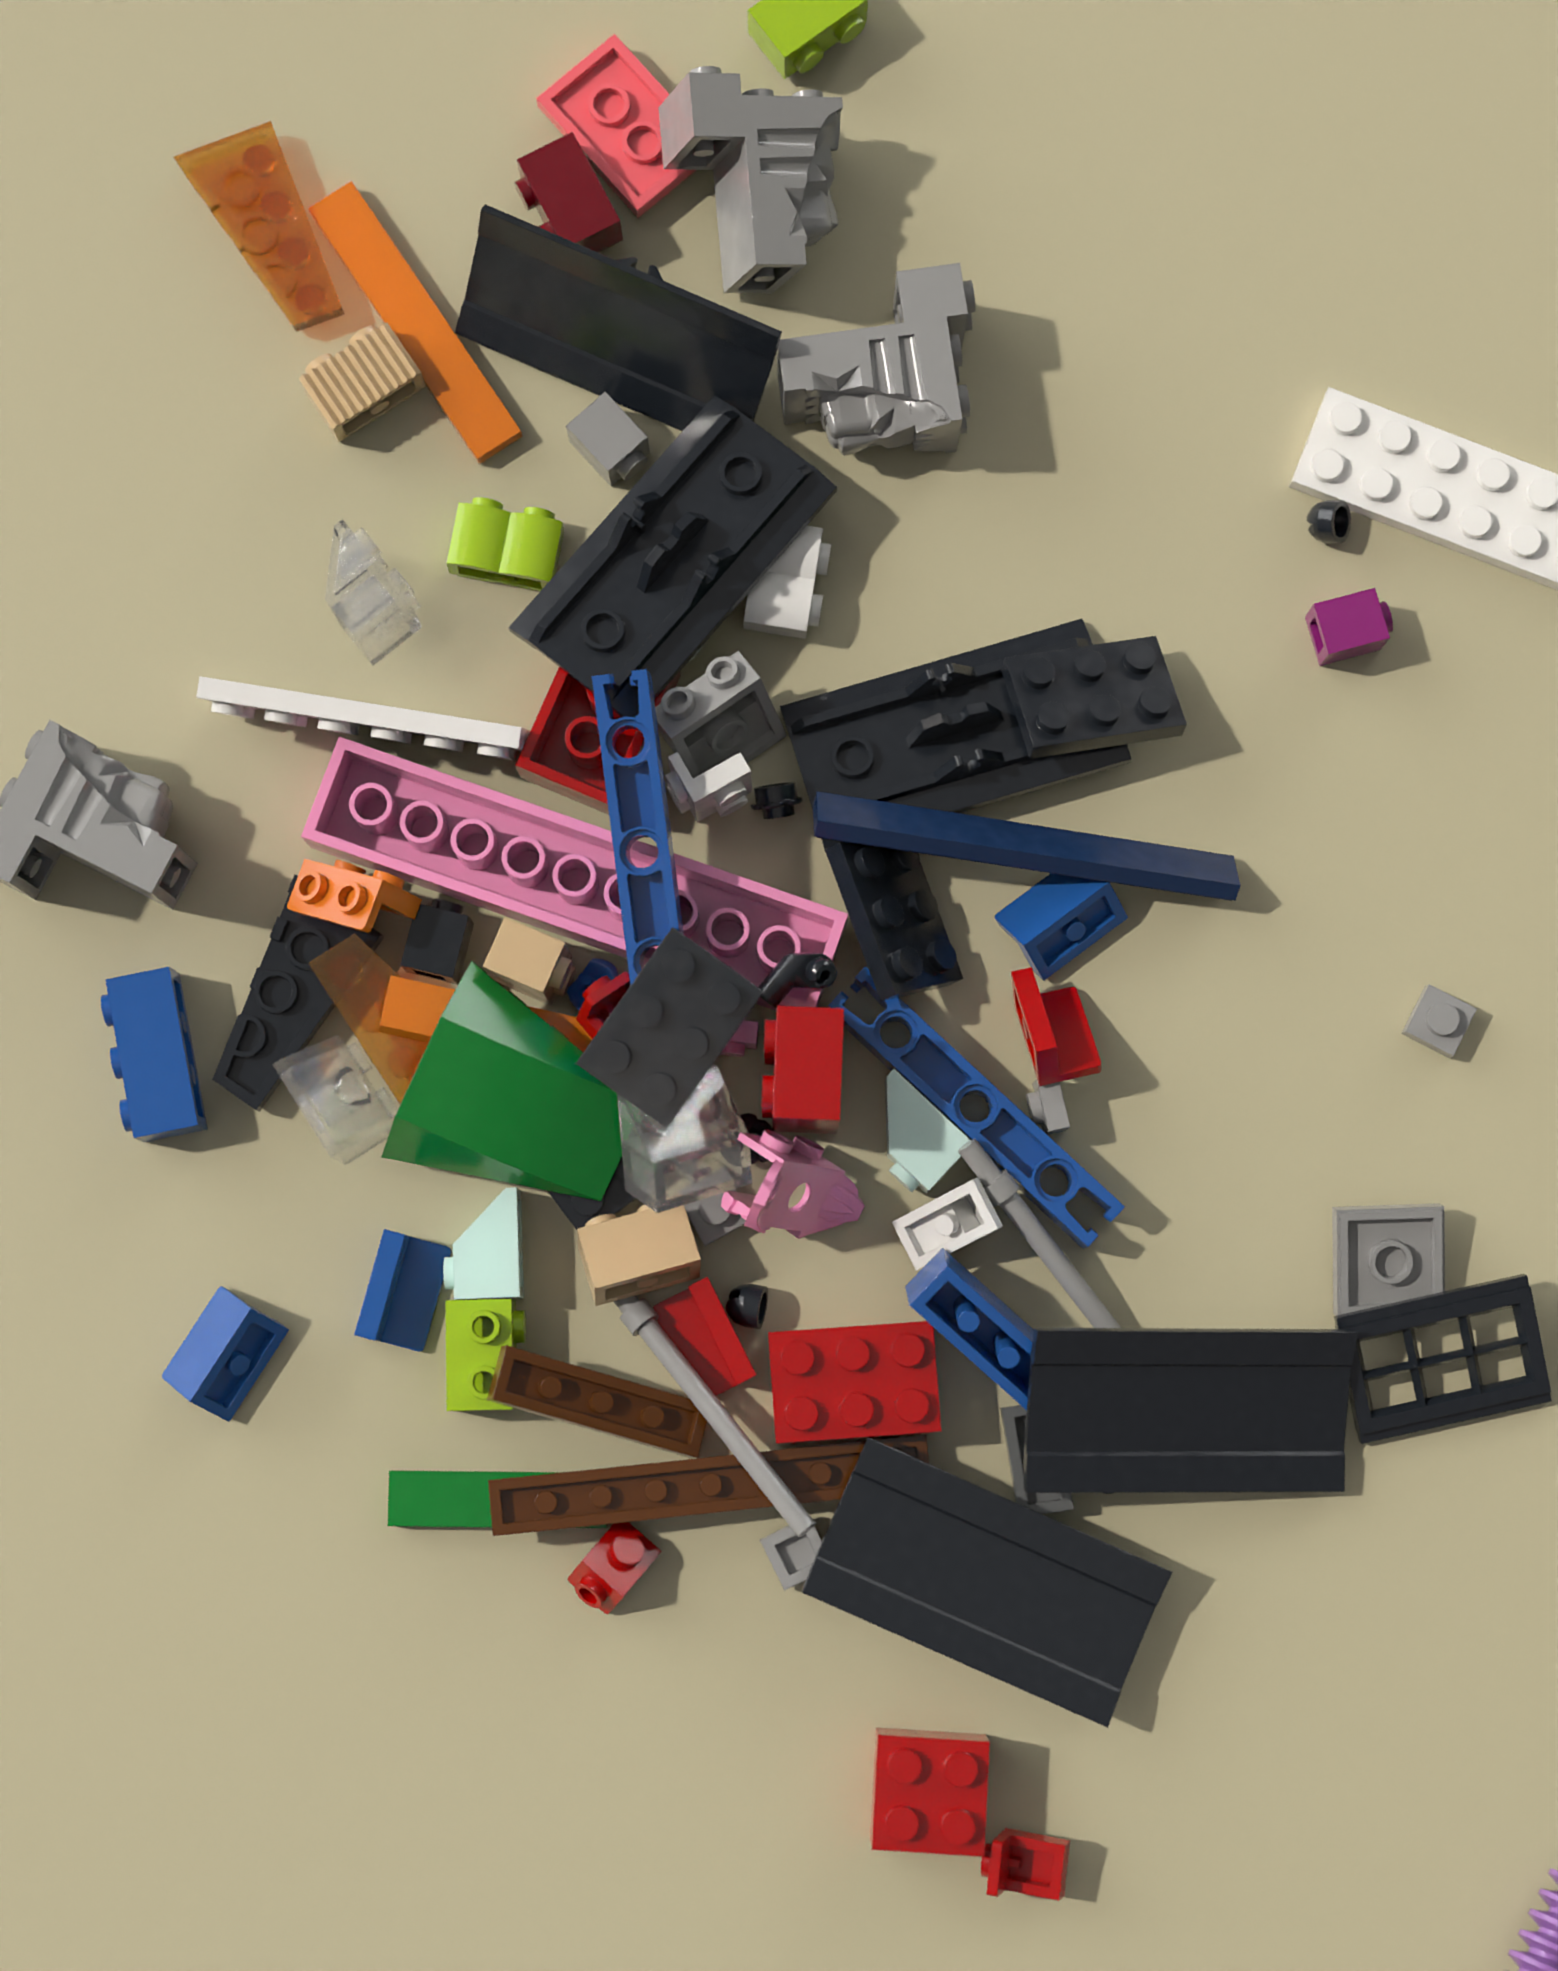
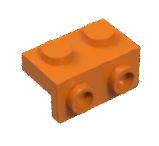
(348, 896)

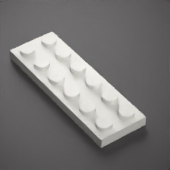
(1433, 485)
(348, 715)

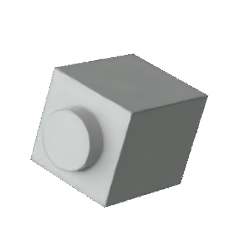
(609, 440)

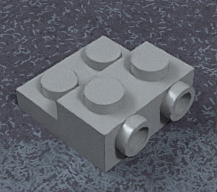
(719, 716)

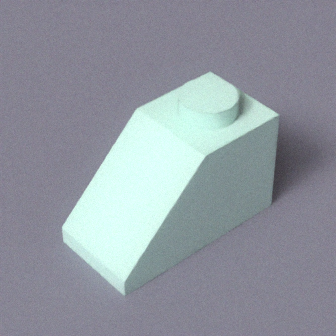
(918, 1136)
(489, 1253)

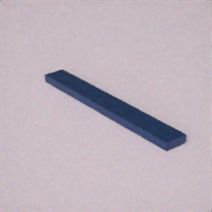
(1025, 846)

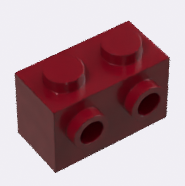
(568, 194)

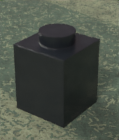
(438, 941)

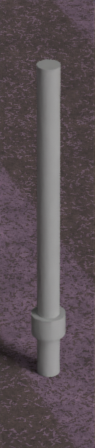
(1002, 1191)
(642, 1320)

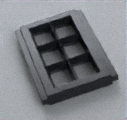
(1458, 1405)

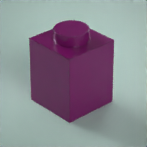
(1349, 626)

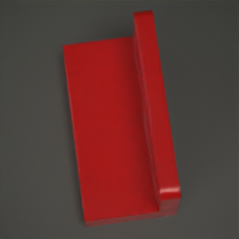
(1054, 1030)
(705, 1336)

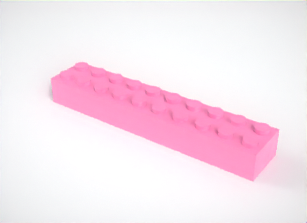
(546, 865)

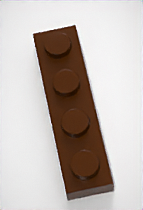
(597, 1402)

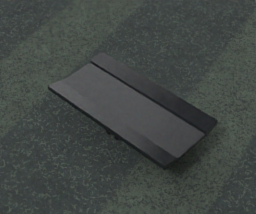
(610, 324)
(675, 555)
(935, 733)
(1187, 1410)
(986, 1581)

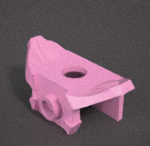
(828, 1196)

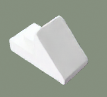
(947, 1223)

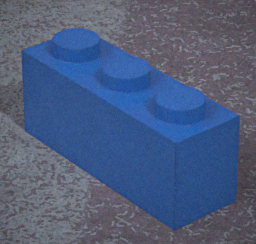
(154, 1055)
(974, 1322)

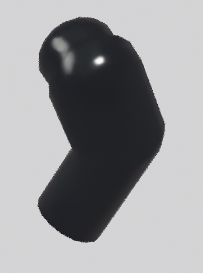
(797, 971)

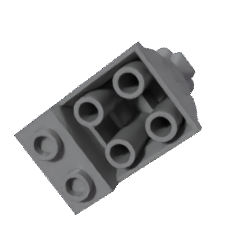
(767, 169)
(891, 379)
(91, 811)

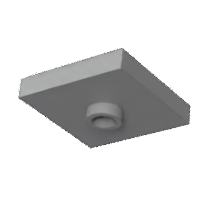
(1386, 1254)

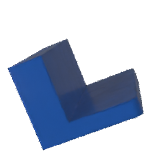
(1060, 920)
(402, 1291)
(224, 1354)

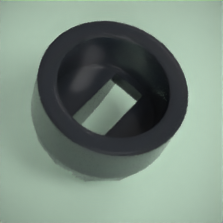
(1330, 521)
(748, 1305)

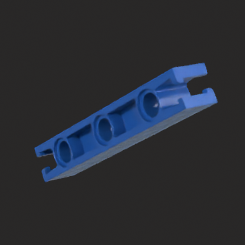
(637, 811)
(1005, 1134)

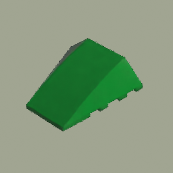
(506, 1099)

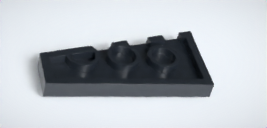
(282, 1006)

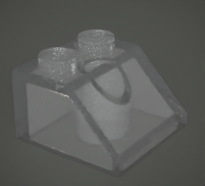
(338, 1097)

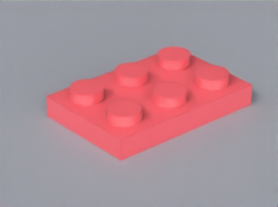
(615, 118)

